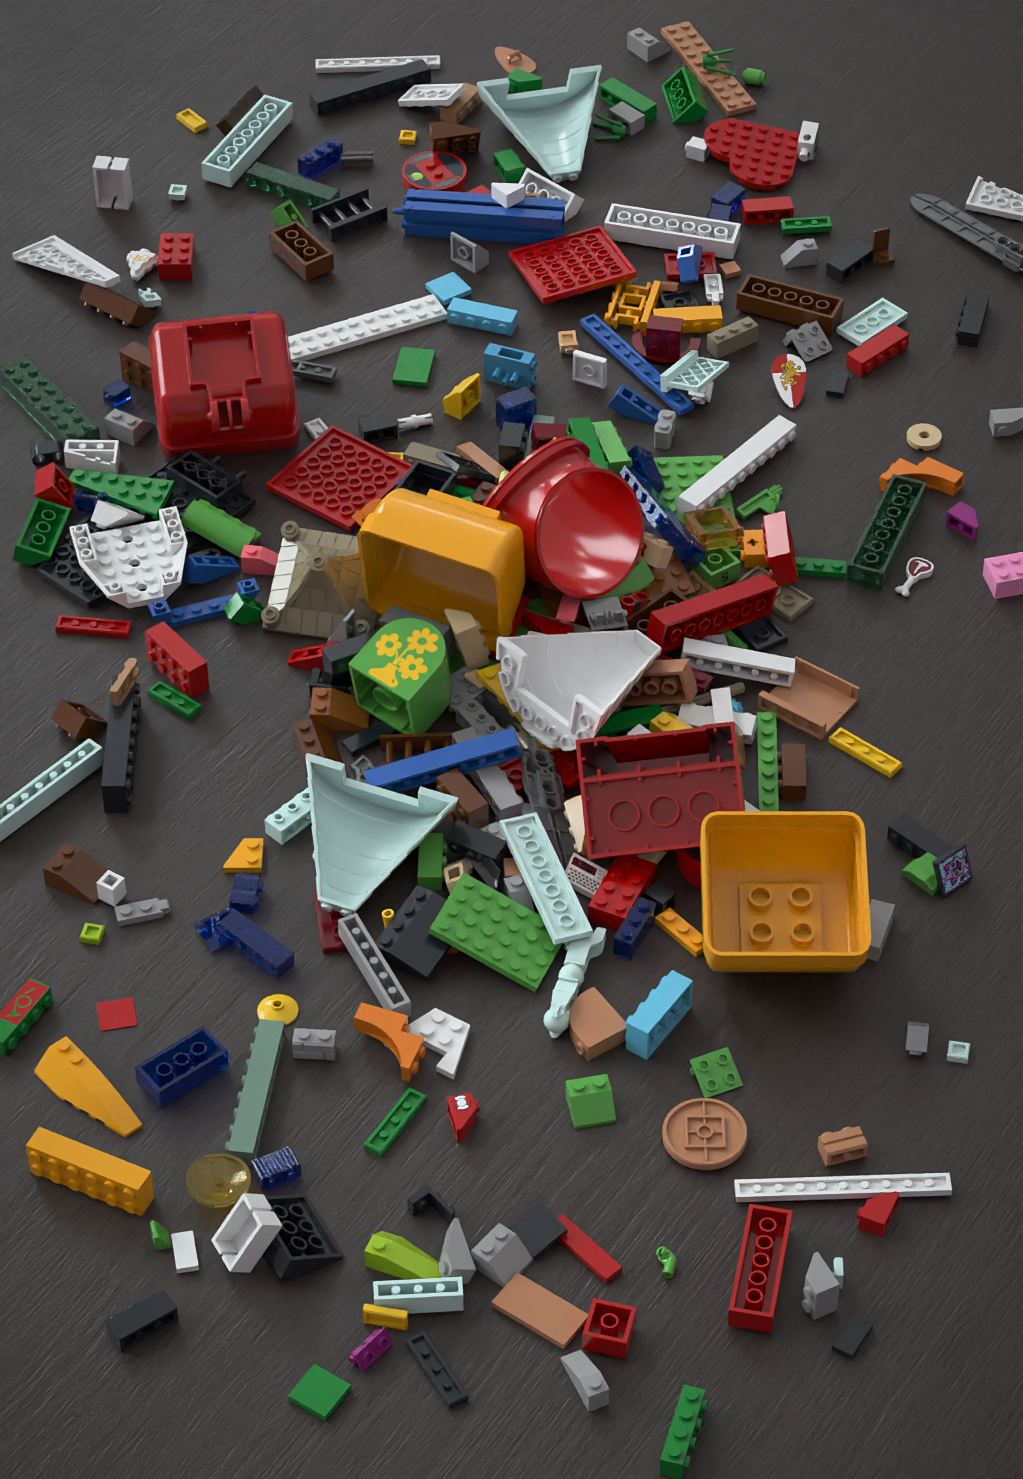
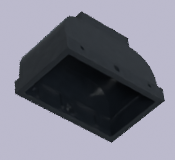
(426, 476)

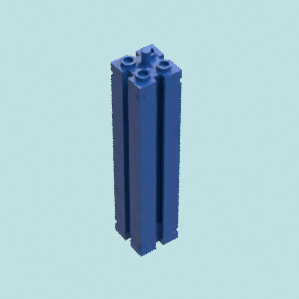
(481, 217)

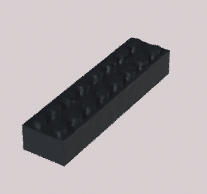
(120, 752)

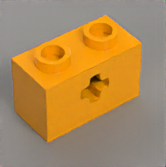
(753, 549)

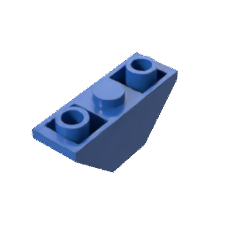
(689, 263)

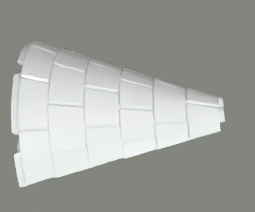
(571, 680)

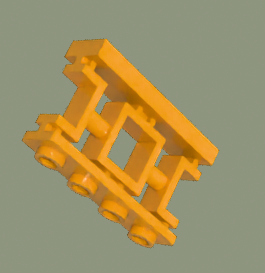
(634, 295)

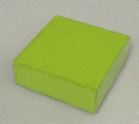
(92, 933)

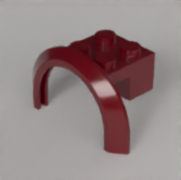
(663, 340)

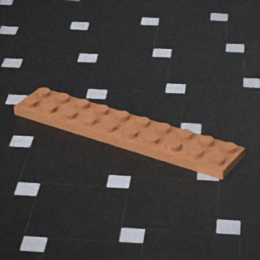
(722, 87)

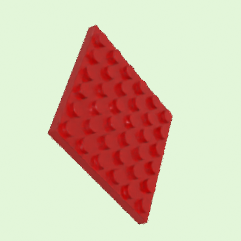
(572, 264)
(338, 476)

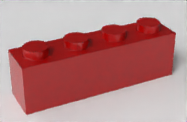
(877, 350)

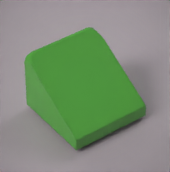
(160, 1236)

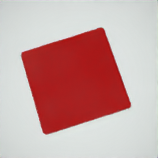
(116, 1014)

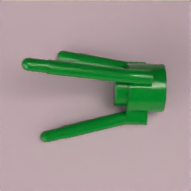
(710, 61)
(617, 129)

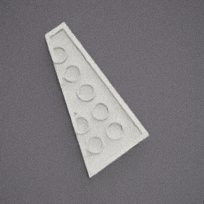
(995, 201)

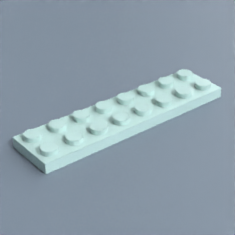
(545, 878)

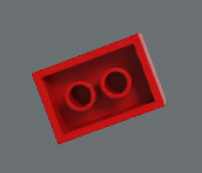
(176, 256)

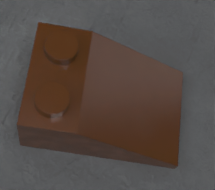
(74, 873)

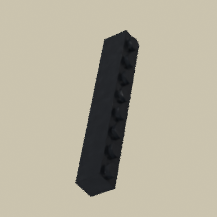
(370, 87)

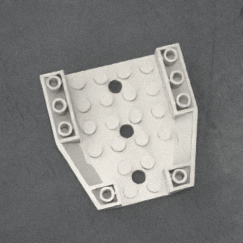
(155, 547)

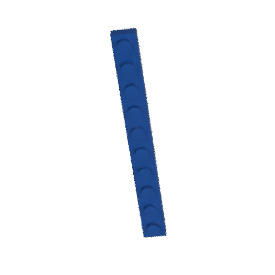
(635, 363)

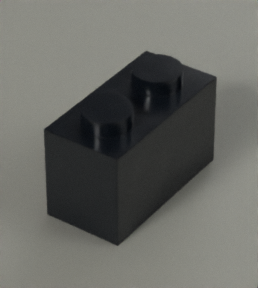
(378, 428)

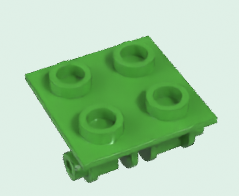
(715, 1072)

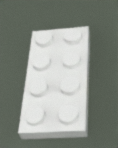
(431, 95)

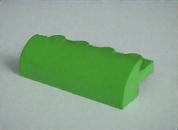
(219, 527)

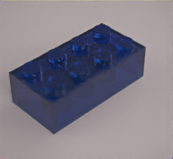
(182, 1066)

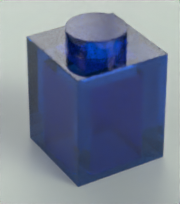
(116, 394)

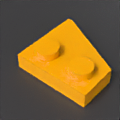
(246, 857)

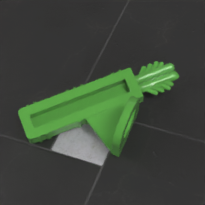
(766, 500)

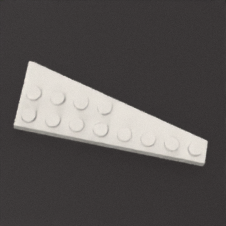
(65, 259)

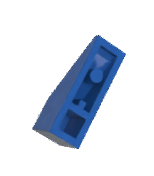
(633, 405)
(205, 568)

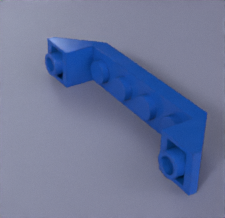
(202, 610)

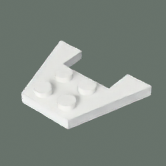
(444, 1035)

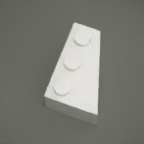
(93, 455)

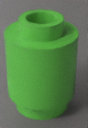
(754, 76)

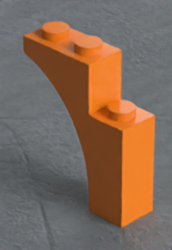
(934, 473)
(393, 1031)

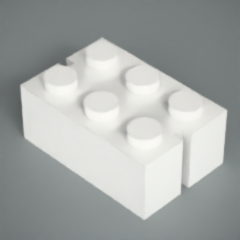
(111, 180)
(246, 1232)

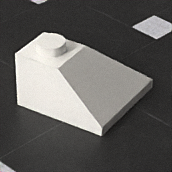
(113, 515)

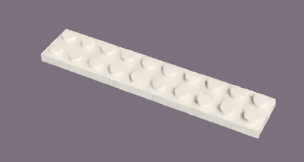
(366, 328)

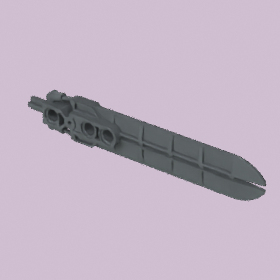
(970, 229)
(547, 799)

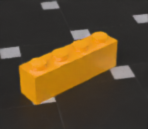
(695, 319)

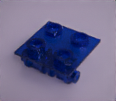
(208, 930)

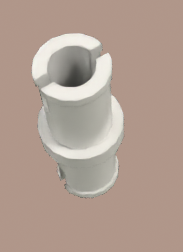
(414, 421)

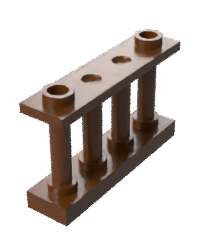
(412, 742)

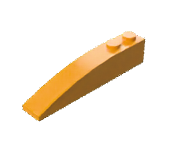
(80, 1082)

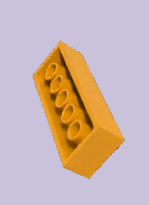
(90, 1171)

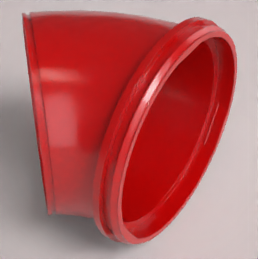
(575, 519)

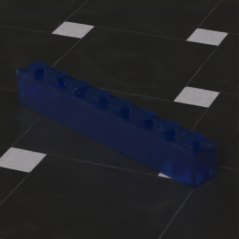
(664, 519)

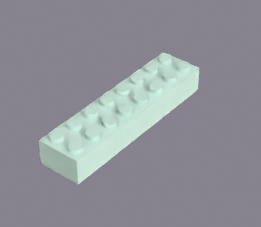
(247, 140)

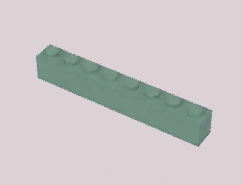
(256, 1091)

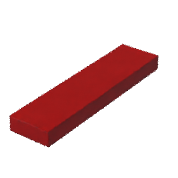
(93, 626)
(588, 1251)

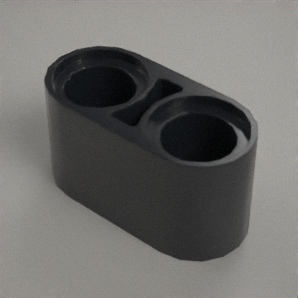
(47, 453)

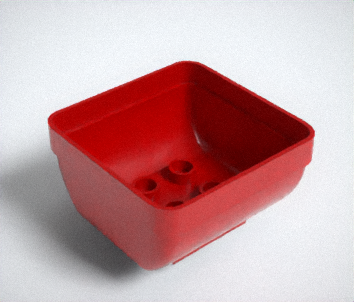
(224, 385)

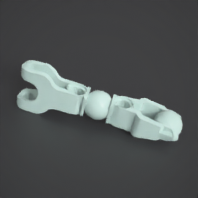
(570, 979)

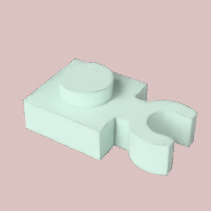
(149, 299)

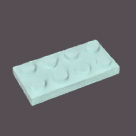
(871, 321)

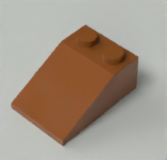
(337, 710)

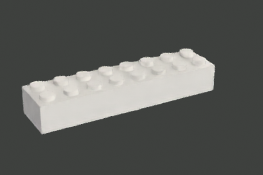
(671, 230)

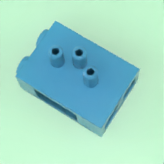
(509, 366)

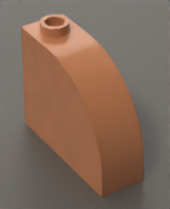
(595, 1024)

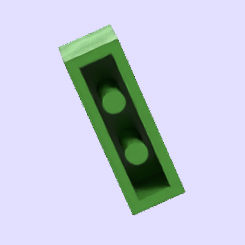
(432, 862)

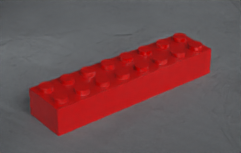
(712, 612)

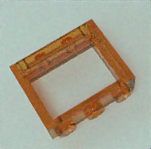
(714, 539)

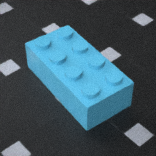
(658, 1014)

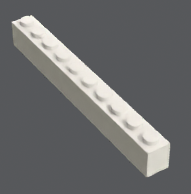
(737, 466)

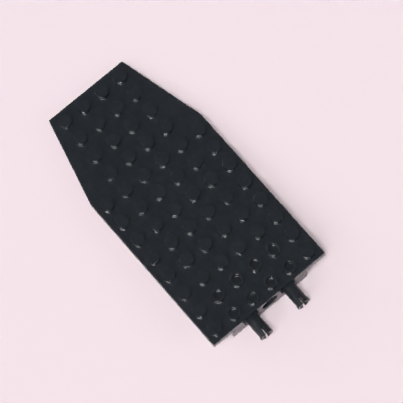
(193, 479)

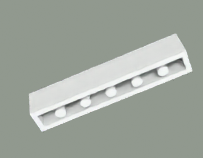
(738, 662)

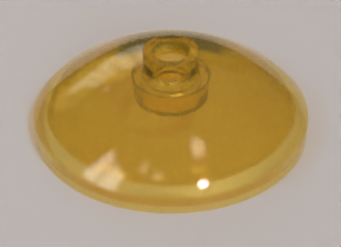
(216, 1172)

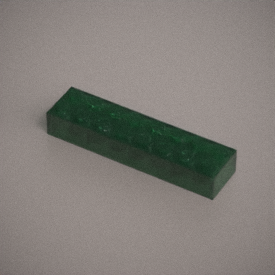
(46, 401)
(886, 532)

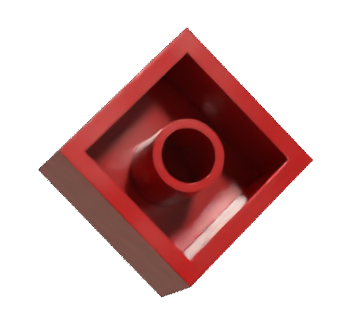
(54, 486)
(609, 1328)

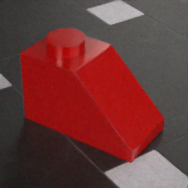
(878, 1213)

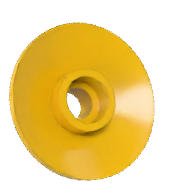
(278, 1008)

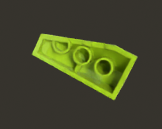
(399, 1258)

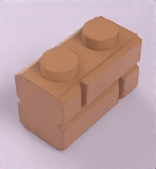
(842, 1145)

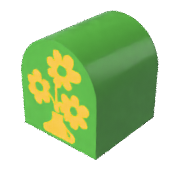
(403, 675)

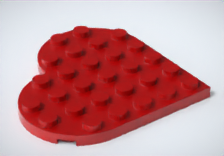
(755, 152)

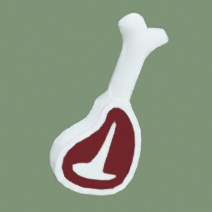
(916, 569)

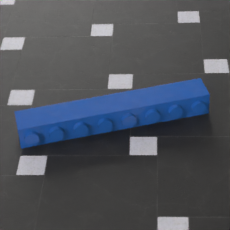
(428, 766)

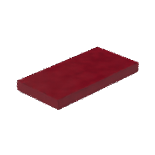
(328, 927)

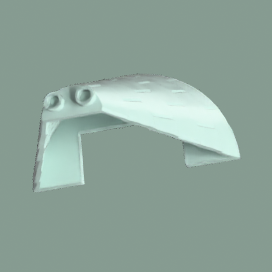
(548, 121)
(363, 832)

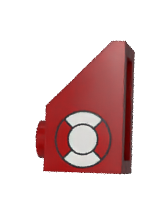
(462, 1114)

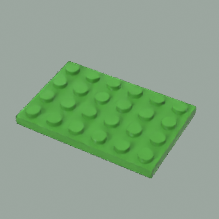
(496, 932)

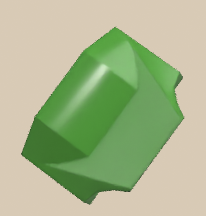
(922, 873)

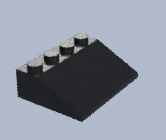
(337, 657)
(406, 937)
(303, 1239)

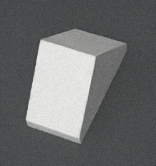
(508, 193)

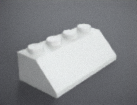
(547, 189)

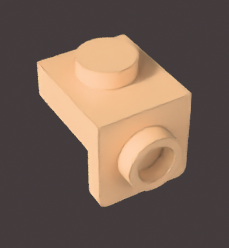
(567, 341)

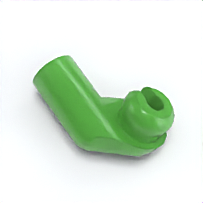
(668, 1260)

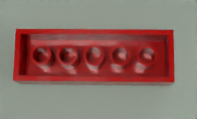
(760, 1268)

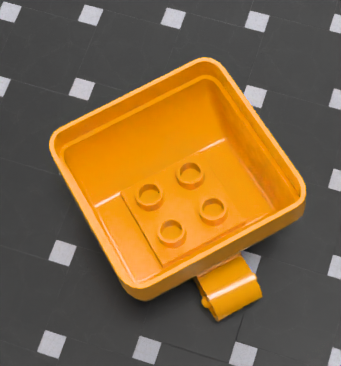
(443, 556)
(784, 891)

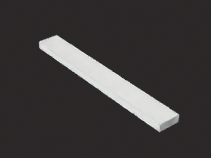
(371, 64)

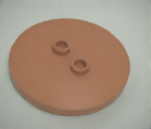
(704, 1134)

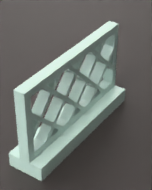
(688, 373)

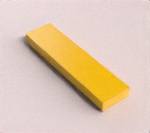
(865, 752)

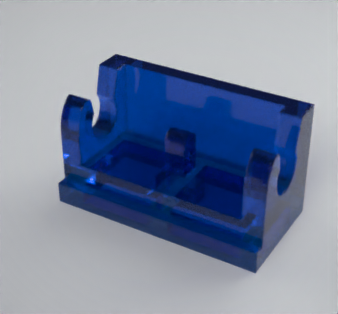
(88, 502)

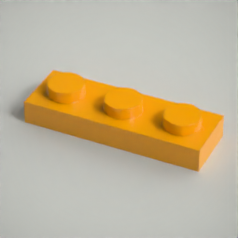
(681, 931)

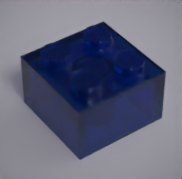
(516, 407)

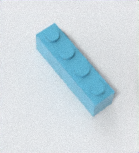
(482, 316)

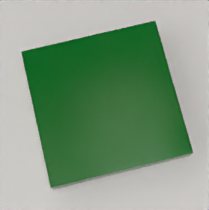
(319, 1392)

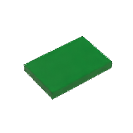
(413, 367)

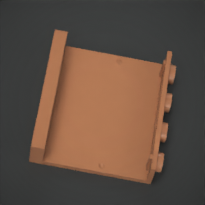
(813, 701)

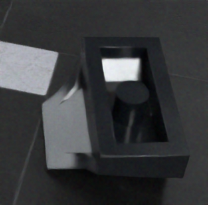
(487, 873)

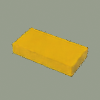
(192, 120)
(385, 1317)

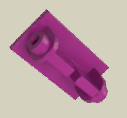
(373, 1347)

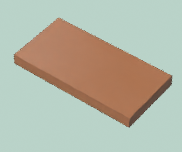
(540, 1310)

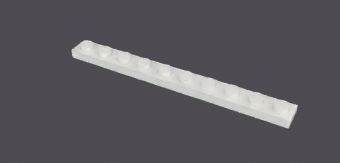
(842, 1187)

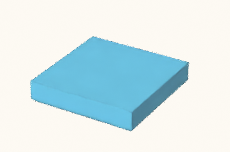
(448, 287)

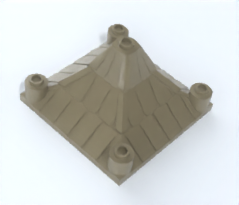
(316, 585)

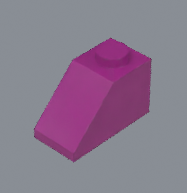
(963, 520)

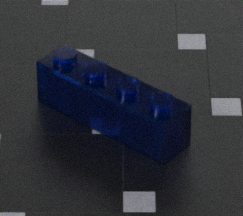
(255, 944)

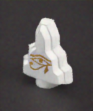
(141, 263)

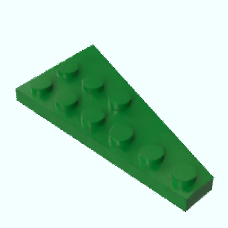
(129, 491)

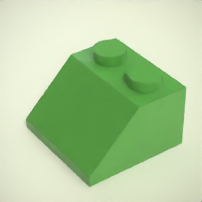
(590, 1101)

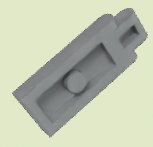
(141, 911)

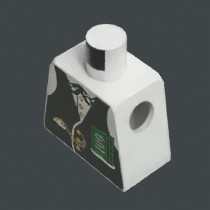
(806, 147)

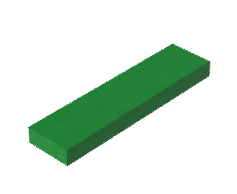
(395, 1122)

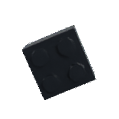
(512, 445)

